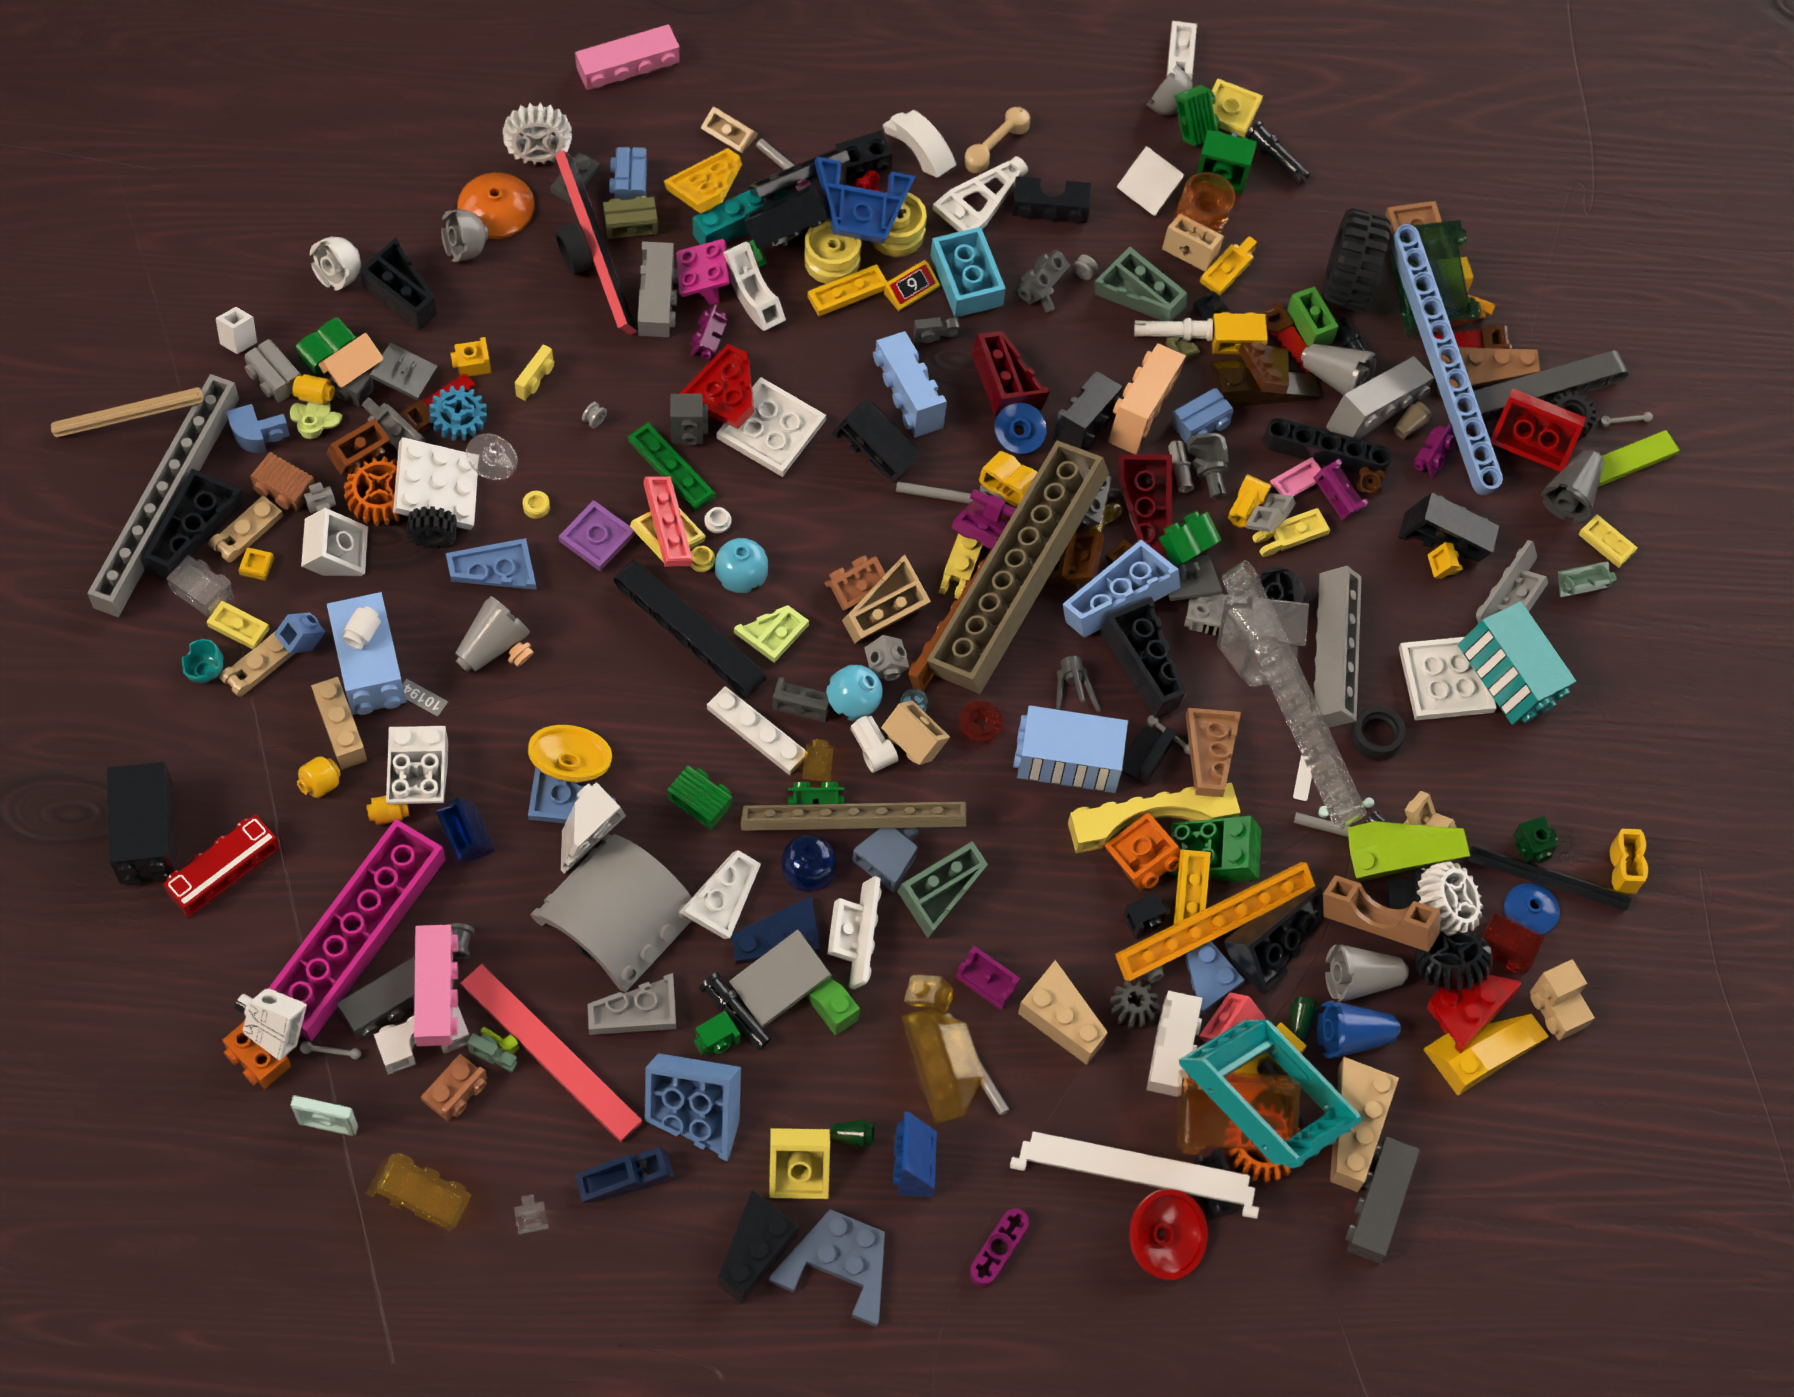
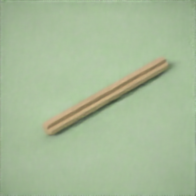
(127, 412)

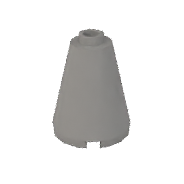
(1338, 366)
(489, 635)
(1362, 972)

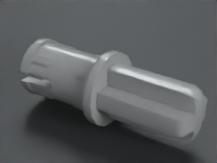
(1181, 467)

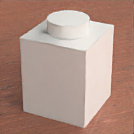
(236, 330)

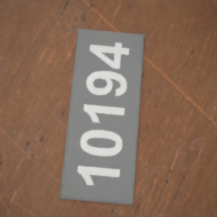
(423, 698)

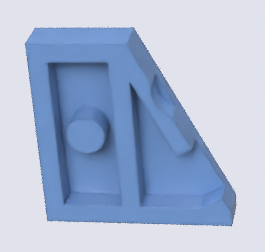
(1211, 975)

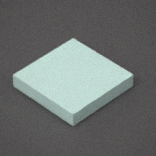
(324, 1116)

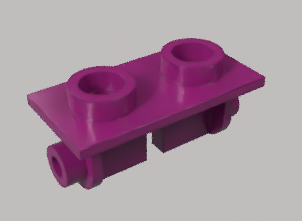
(711, 323)
(1440, 442)

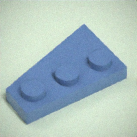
(494, 565)
(552, 798)

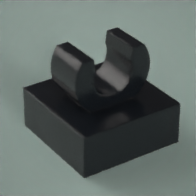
(1209, 305)

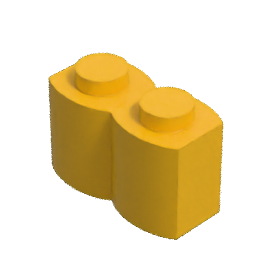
(1007, 477)
(1628, 860)

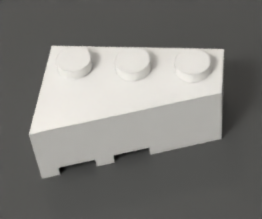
(1174, 1039)

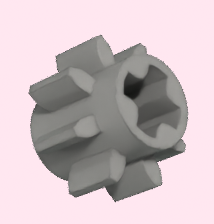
(319, 498)

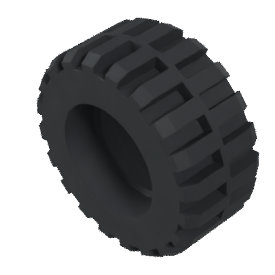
(1356, 259)

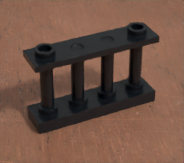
(788, 180)

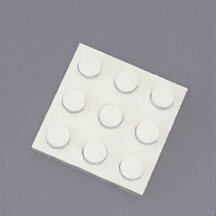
(775, 430)
(435, 478)
(1442, 680)

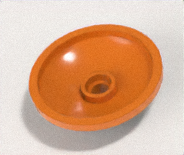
(501, 214)

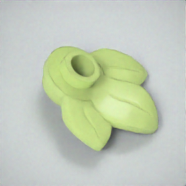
(314, 418)

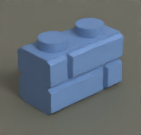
(630, 173)
(1202, 415)

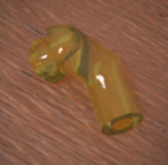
(1110, 513)

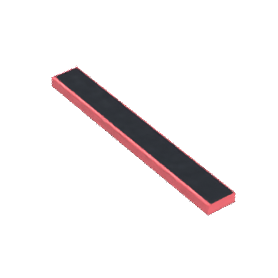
(596, 243)

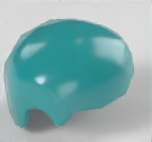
(203, 661)

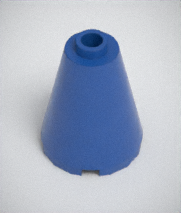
(1353, 1029)

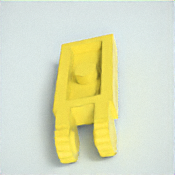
(1293, 532)
(961, 564)

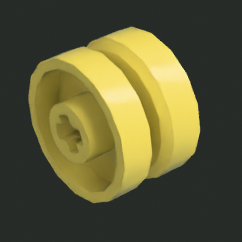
(907, 230)
(830, 255)

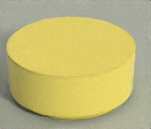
(536, 504)

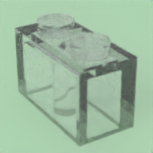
(199, 585)

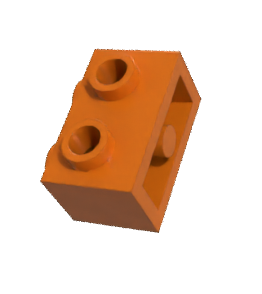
(258, 1063)

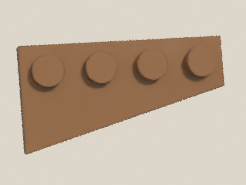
(1495, 365)
(1211, 748)

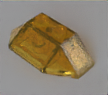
(944, 1062)

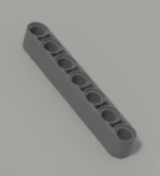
(1577, 376)

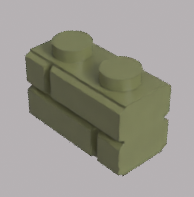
(630, 217)

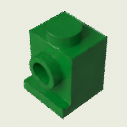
(716, 1035)

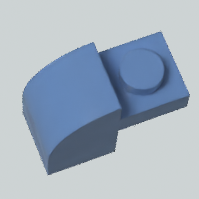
(253, 434)

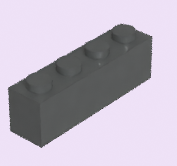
(380, 1001)
(1382, 1200)

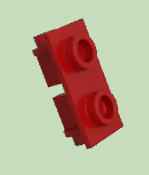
(869, 181)

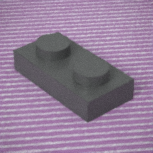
(587, 168)

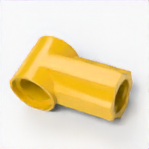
(1251, 494)

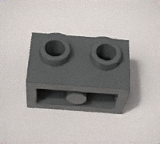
(688, 419)

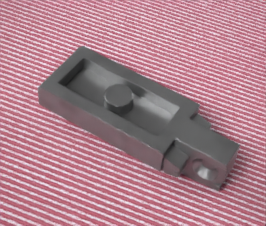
(391, 423)

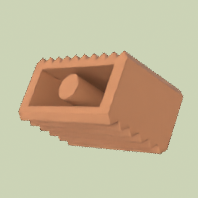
(282, 482)

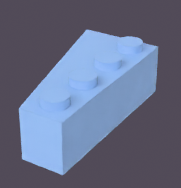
(910, 384)
(1127, 581)

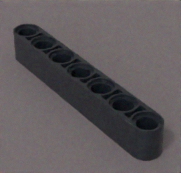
(689, 629)

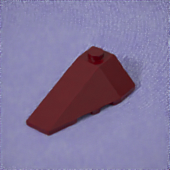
(1148, 495)

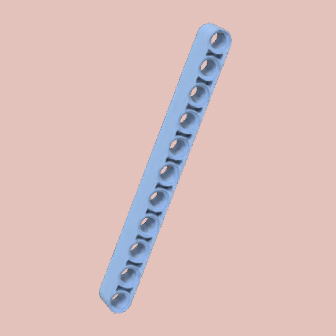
(1442, 371)

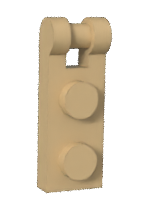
(246, 529)
(255, 665)

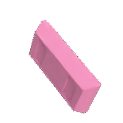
(1297, 479)

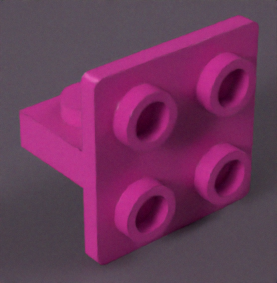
(703, 270)

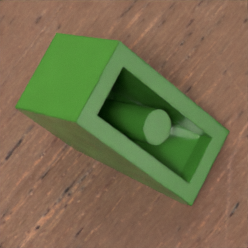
(834, 1005)

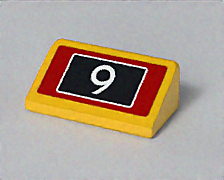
(911, 285)

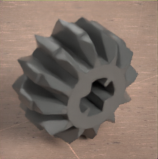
(1130, 1012)

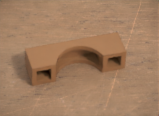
(1351, 905)

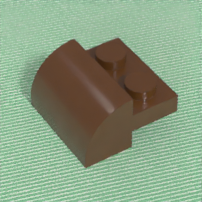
(1078, 562)

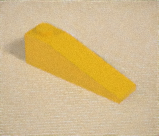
(1487, 1053)

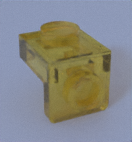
(818, 760)
(929, 992)

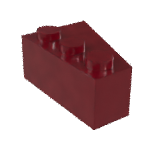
(1005, 374)

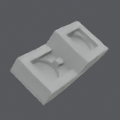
(1272, 513)

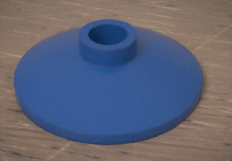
(1026, 418)
(1518, 907)

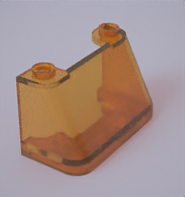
(1205, 1124)

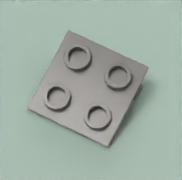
(1205, 611)

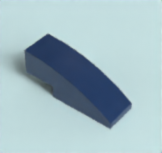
(625, 1175)

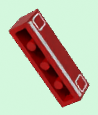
(221, 865)

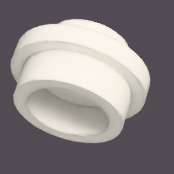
(717, 520)

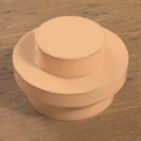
(520, 653)

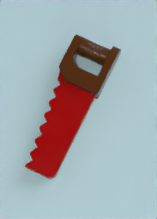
(1285, 333)
(1482, 338)
(422, 407)

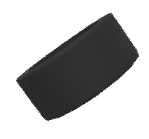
(573, 248)
(1383, 715)

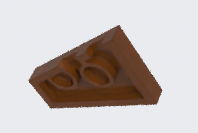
(1267, 366)

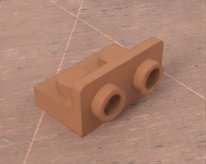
(855, 582)
(454, 1087)

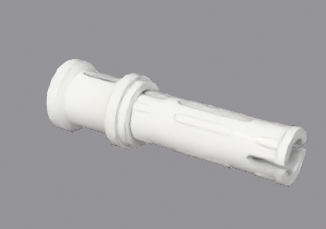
(1186, 329)

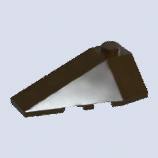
(1241, 389)

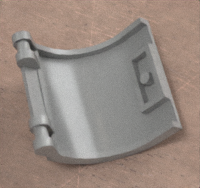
(618, 908)

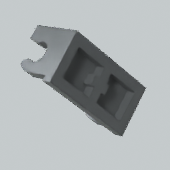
(800, 701)

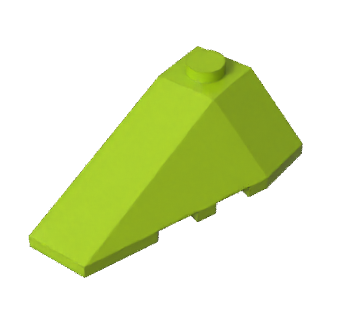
(1394, 848)

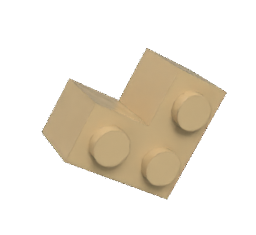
(1560, 1000)

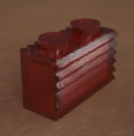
(1511, 942)

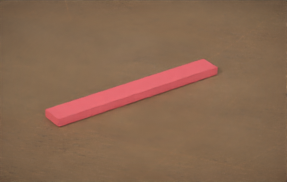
(551, 1053)

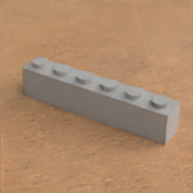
(1338, 645)

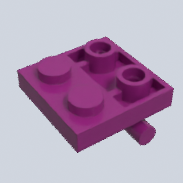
(981, 521)

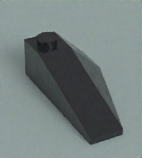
(1270, 941)

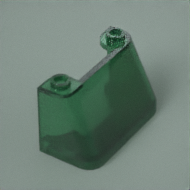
(1442, 247)

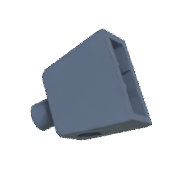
(887, 855)

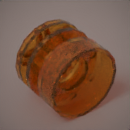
(1207, 200)

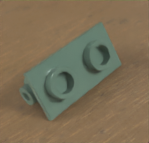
(1585, 579)

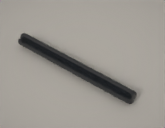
(1549, 878)

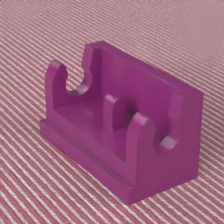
(1339, 490)
(988, 978)

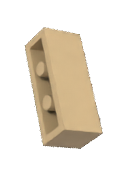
(339, 723)

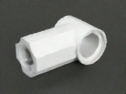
(876, 750)

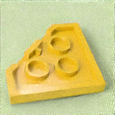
(706, 182)

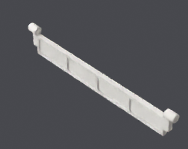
(1138, 1169)

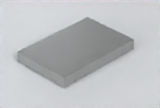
(780, 978)

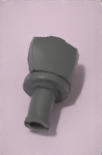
(1210, 461)

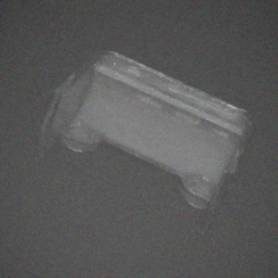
(1257, 626)

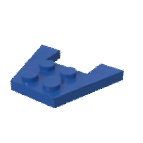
(860, 211)

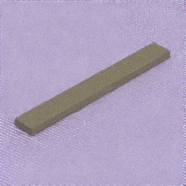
(854, 816)

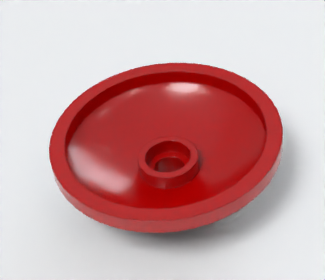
(1181, 1234)

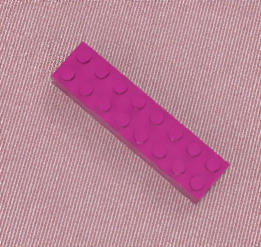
(358, 923)

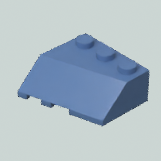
(694, 1100)

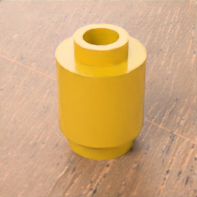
(313, 389)
(386, 813)

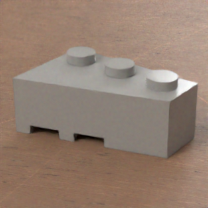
(656, 290)

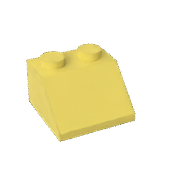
(799, 1163)

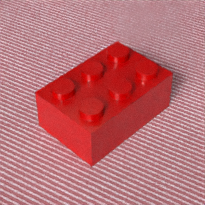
(1537, 430)

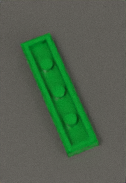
(671, 464)

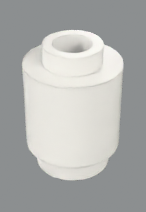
(361, 627)

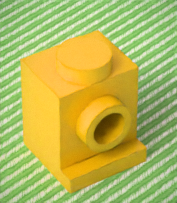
(471, 358)

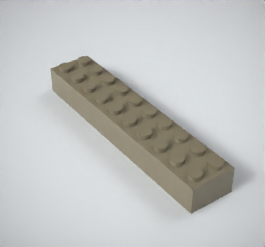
(1018, 567)

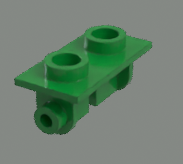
(804, 794)

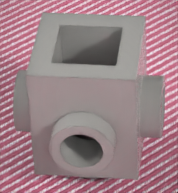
(887, 657)

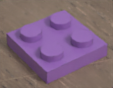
(596, 535)

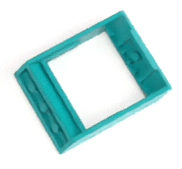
(1239, 1046)

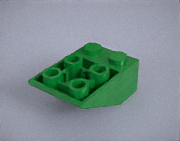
(1232, 844)

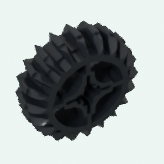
(1455, 961)

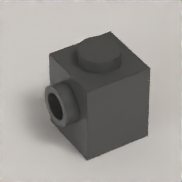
(355, 391)

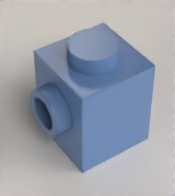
(299, 632)

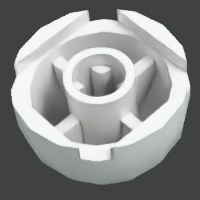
(335, 262)

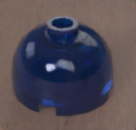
(808, 863)

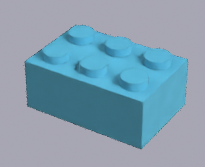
(967, 272)

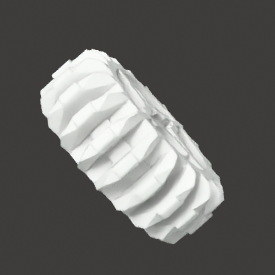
(537, 125)
(1454, 893)

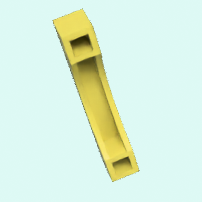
(1097, 826)

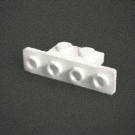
(854, 930)

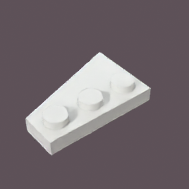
(723, 895)

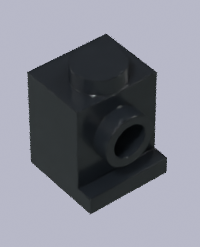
(1146, 914)

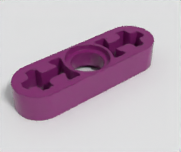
(1017, 1234)

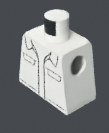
(272, 1021)

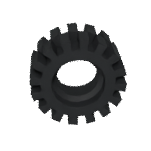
(1579, 406)
(431, 527)

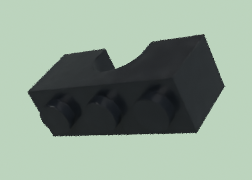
(1032, 202)

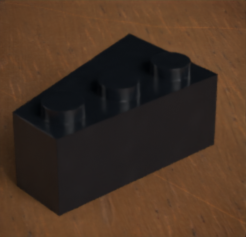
(398, 285)
(756, 1247)

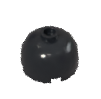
(1283, 584)

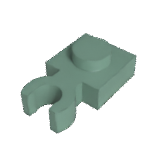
(487, 1049)

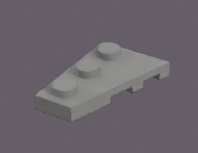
(642, 1009)

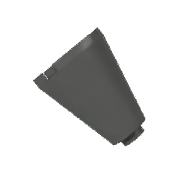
(1575, 487)

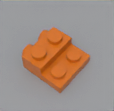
(1144, 852)

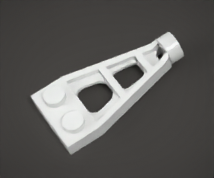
(962, 215)

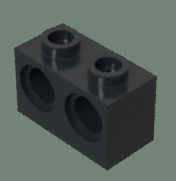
(862, 157)

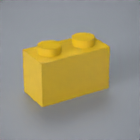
(1233, 329)

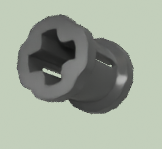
(464, 933)

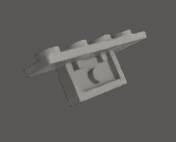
(1515, 585)

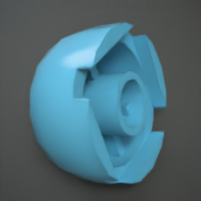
(741, 565)
(854, 691)

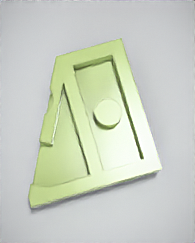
(773, 632)

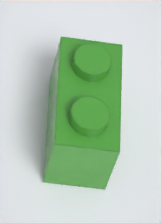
(1312, 317)

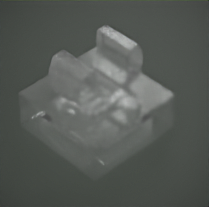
(531, 1215)

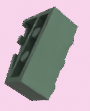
(1141, 287)
(941, 886)

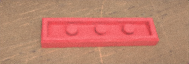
(667, 521)

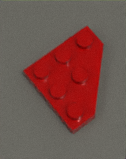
(726, 387)

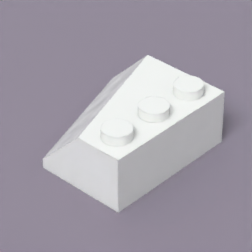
(587, 824)

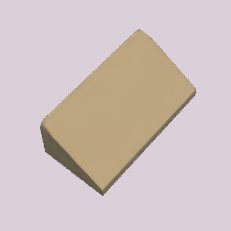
(728, 130)

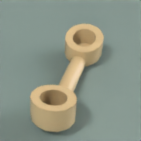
(978, 156)

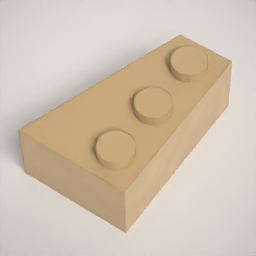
(888, 601)
(1063, 1014)

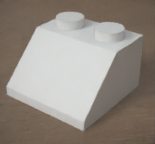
(334, 544)

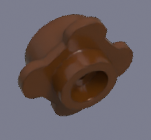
(1364, 485)

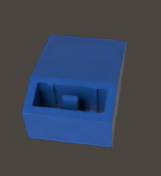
(914, 1157)

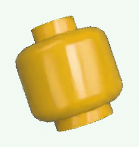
(318, 777)

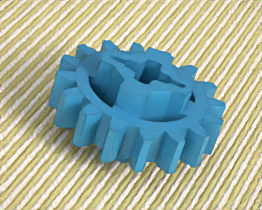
(457, 413)

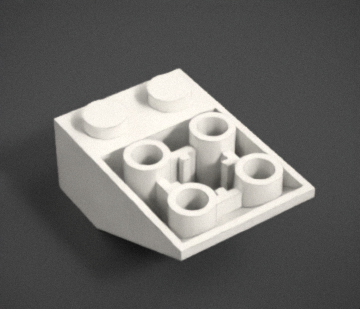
(417, 764)

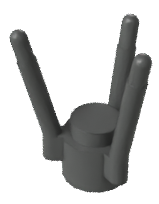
(1074, 673)

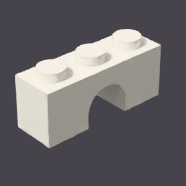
(398, 1042)

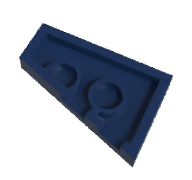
(762, 936)

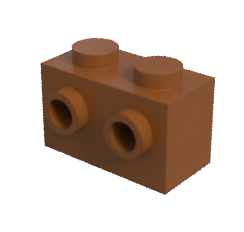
(358, 446)

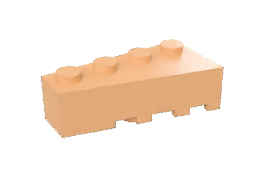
(1145, 397)

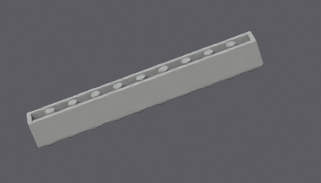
(187, 452)

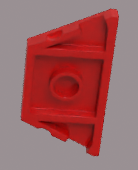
(1471, 1010)

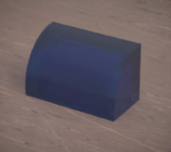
(465, 830)

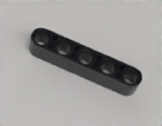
(1317, 439)

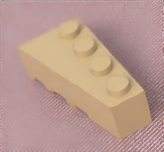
(1370, 1095)

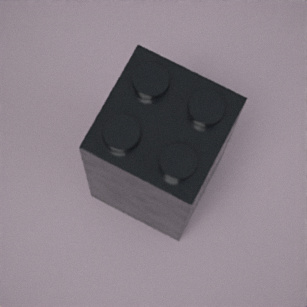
(141, 823)

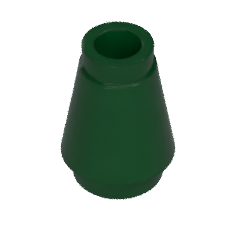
(1302, 1016)
(854, 1133)

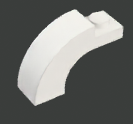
(923, 140)
(751, 289)

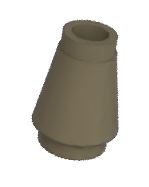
(1413, 419)

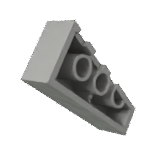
(1380, 399)

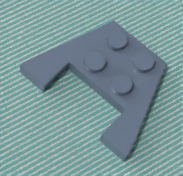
(845, 1251)

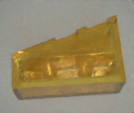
(420, 1191)

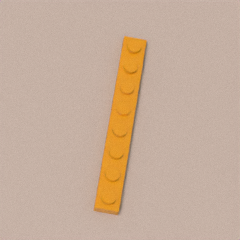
(1214, 921)

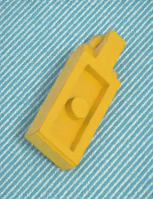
(1229, 266)

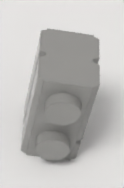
(272, 370)

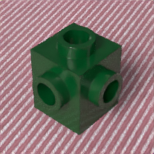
(1536, 840)

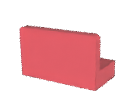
(1230, 1012)

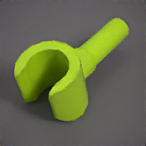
(507, 1044)

